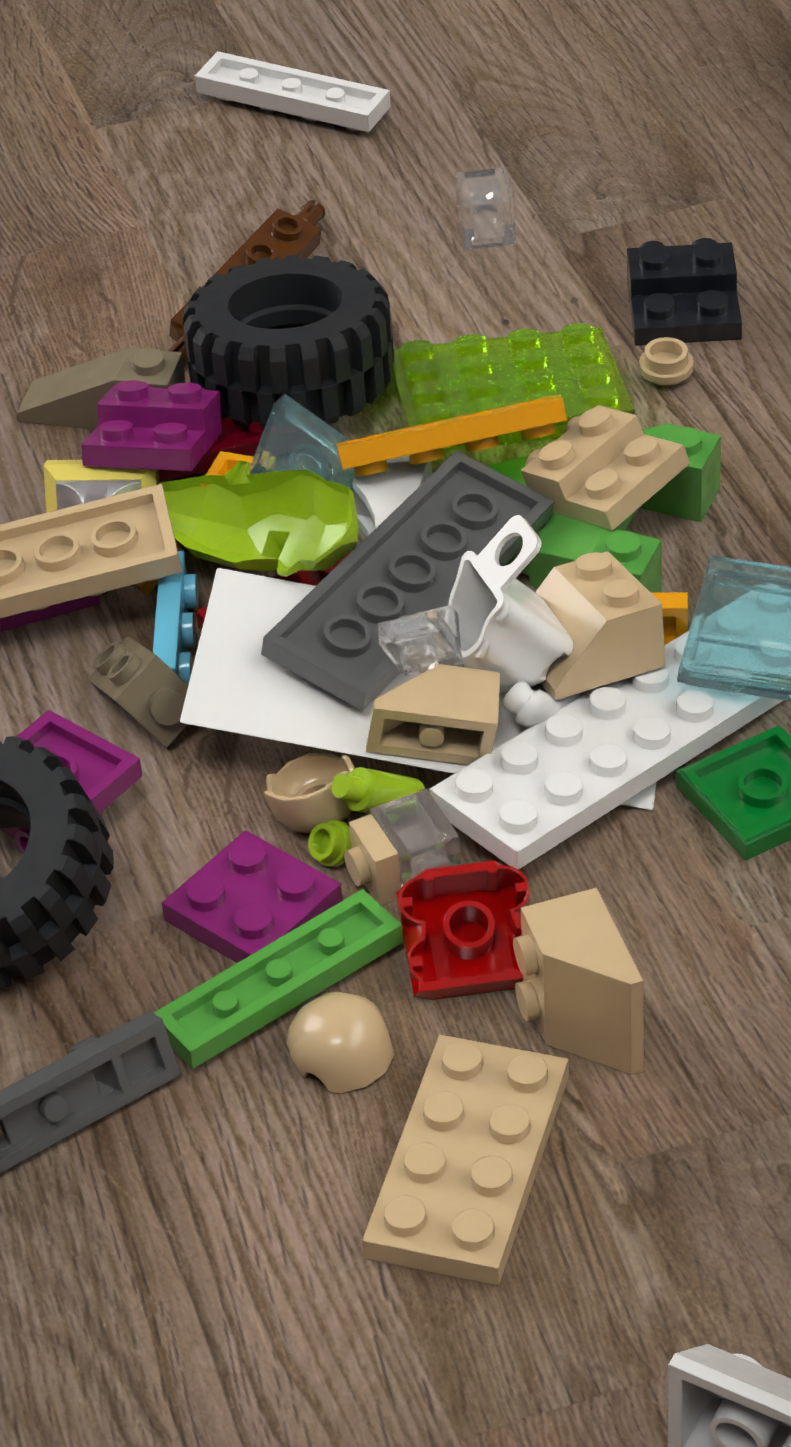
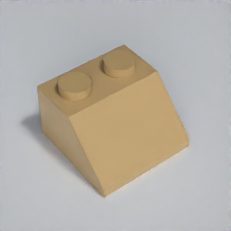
(610, 621)
(581, 981)

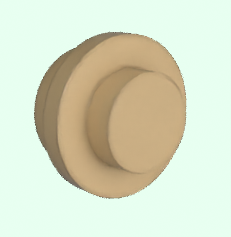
(666, 362)

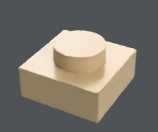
(373, 860)

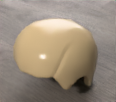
(303, 793)
(340, 1041)

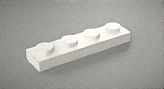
(293, 91)

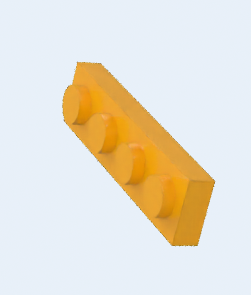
(476, 430)

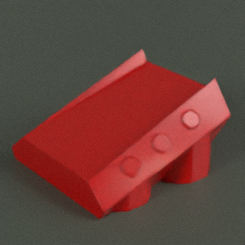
(462, 928)

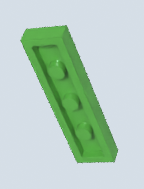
(279, 977)

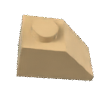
(438, 716)

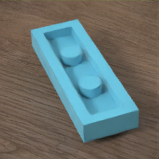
(173, 624)

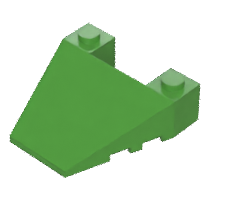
(684, 496)

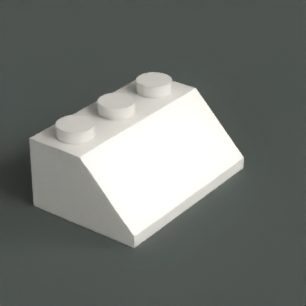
(726, 1401)

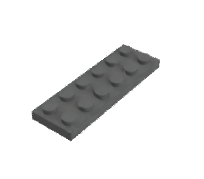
(398, 572)

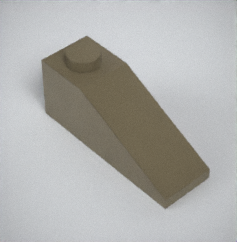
(72, 394)

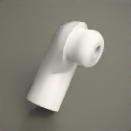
(533, 706)

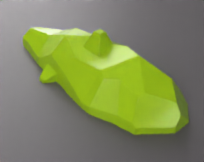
(264, 519)

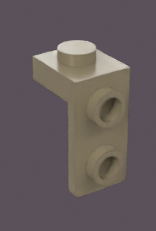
(142, 687)

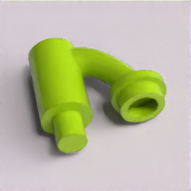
(360, 791)

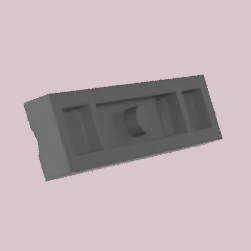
(84, 1087)

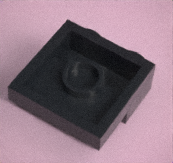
(683, 292)

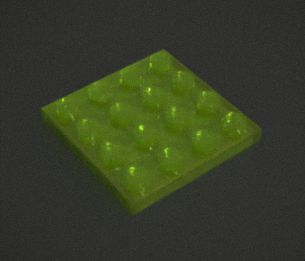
(492, 373)

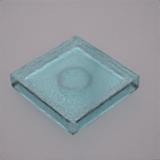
(300, 442)

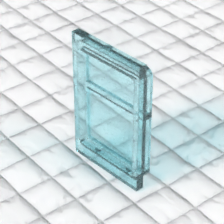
(741, 630)

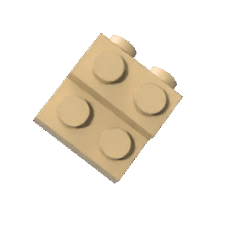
(603, 467)

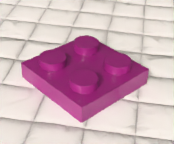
(249, 897)

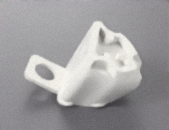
(503, 620)

